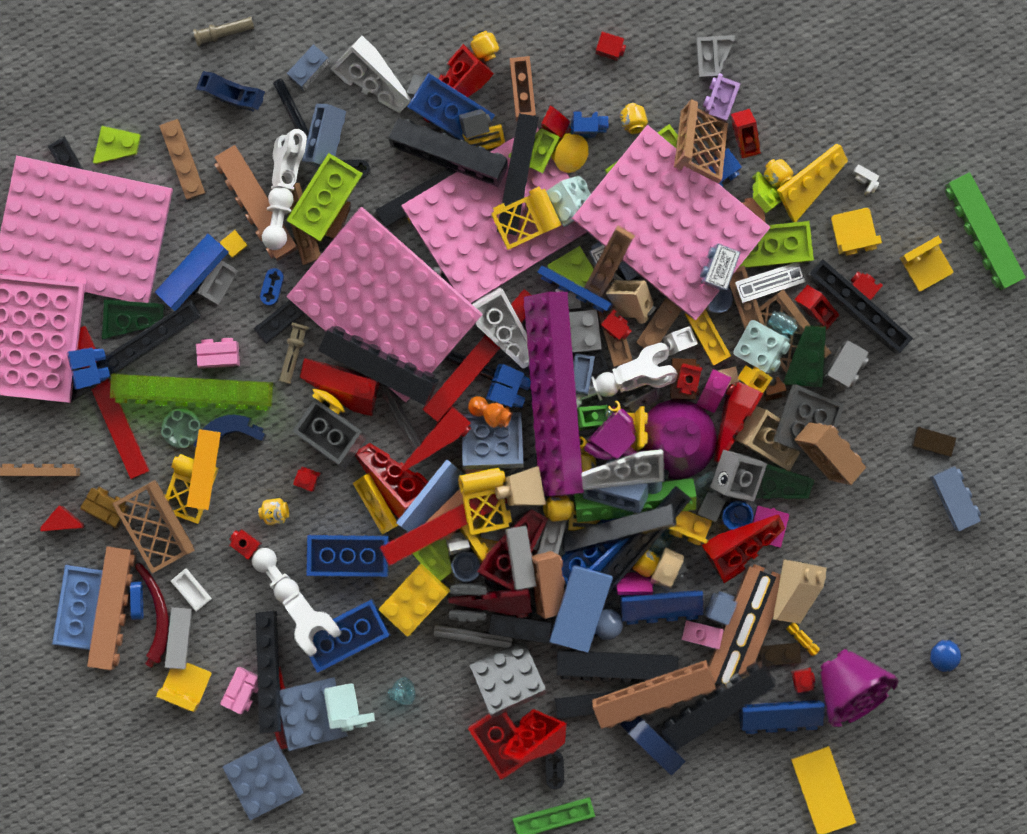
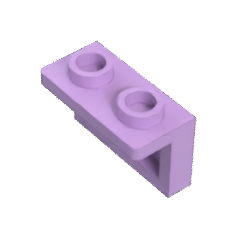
(721, 98)

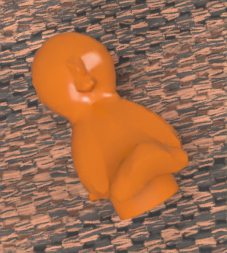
(493, 413)

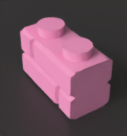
(217, 354)
(240, 691)

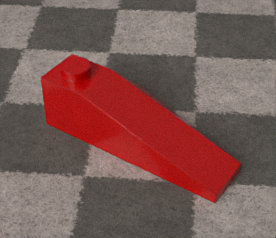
(466, 72)
(346, 385)
(739, 404)
(445, 431)
(395, 486)
(736, 547)
(535, 737)

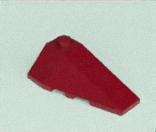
(497, 563)
(502, 601)

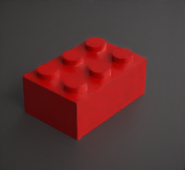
(493, 737)

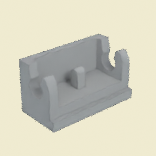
(218, 282)

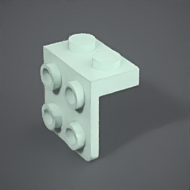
(568, 197)
(762, 347)
(343, 708)

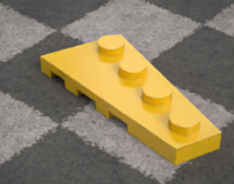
(811, 181)

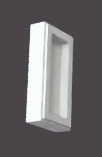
(191, 589)

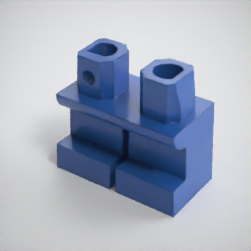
(588, 126)
(91, 375)
(505, 395)

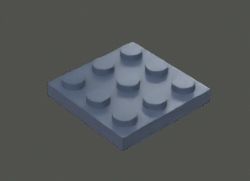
(493, 447)
(306, 715)
(262, 779)

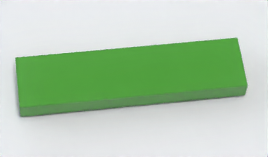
(554, 817)

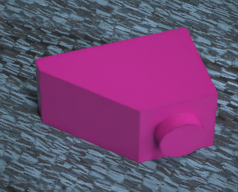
(713, 390)

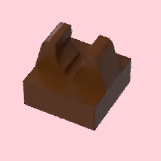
(776, 391)

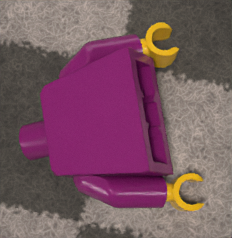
(612, 437)

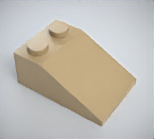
(759, 435)
(798, 590)

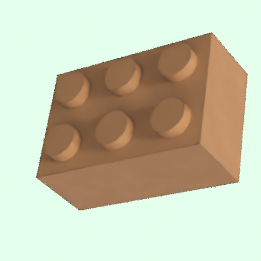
(830, 453)

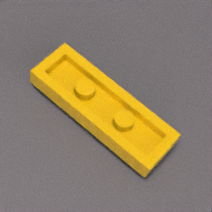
(709, 338)
(375, 503)

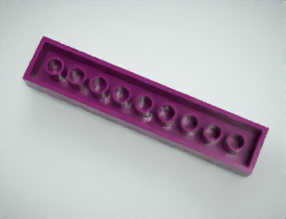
(553, 393)

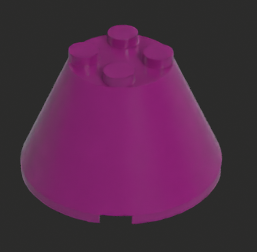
(683, 435)
(853, 687)

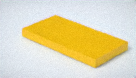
(823, 790)

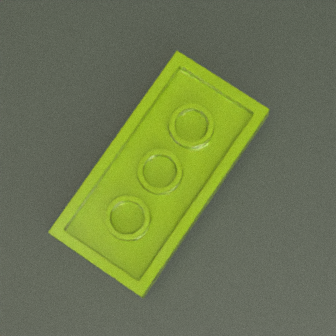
(324, 197)
(782, 245)

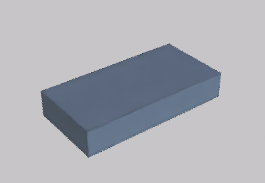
(582, 372)

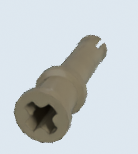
(214, 32)
(297, 342)

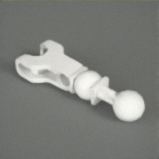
(286, 164)
(634, 374)
(287, 592)

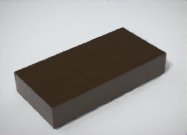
(934, 441)

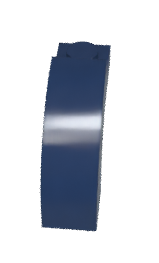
(230, 92)
(234, 423)
(654, 744)

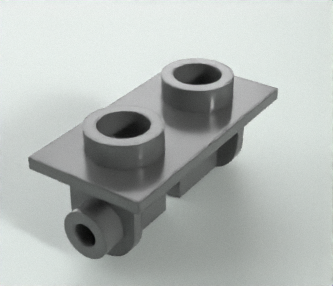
(633, 400)

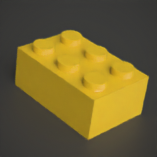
(414, 600)

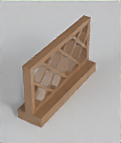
(687, 137)
(792, 311)
(169, 517)

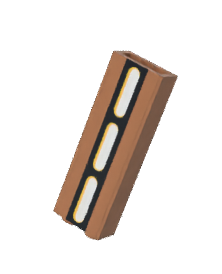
(748, 624)

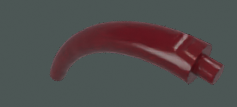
(162, 621)

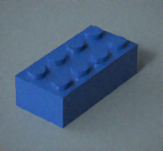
(346, 556)
(358, 630)

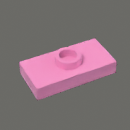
(702, 634)

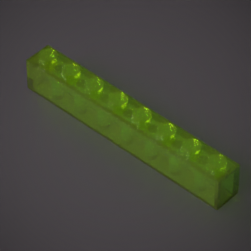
(191, 390)

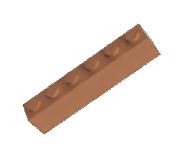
(250, 196)
(110, 608)
(653, 694)

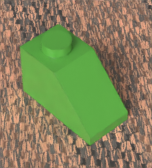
(591, 416)

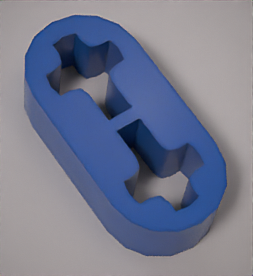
(276, 288)
(136, 600)

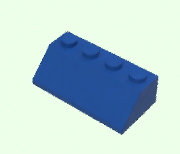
(592, 558)
(661, 605)
(782, 715)

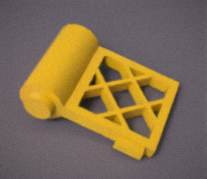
(538, 207)
(183, 470)
(482, 484)

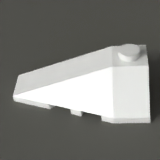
(369, 70)
(503, 325)
(633, 469)

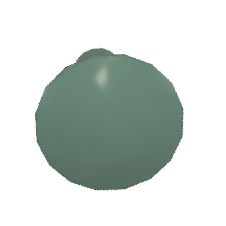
(180, 428)

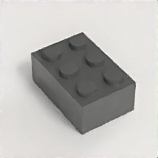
(330, 433)

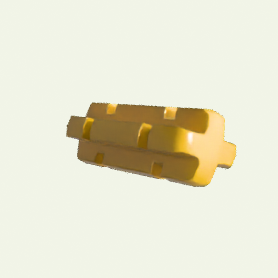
(803, 639)

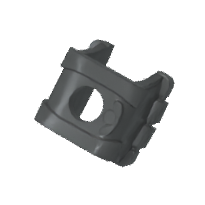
(461, 612)

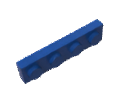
(567, 285)

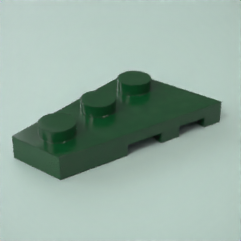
(129, 316)
(808, 359)
(784, 484)

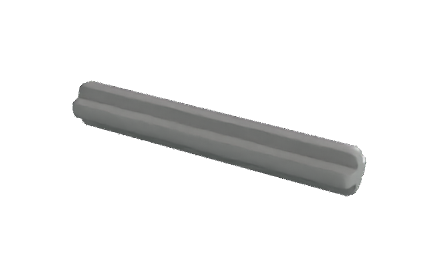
(472, 636)

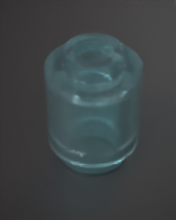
(782, 323)

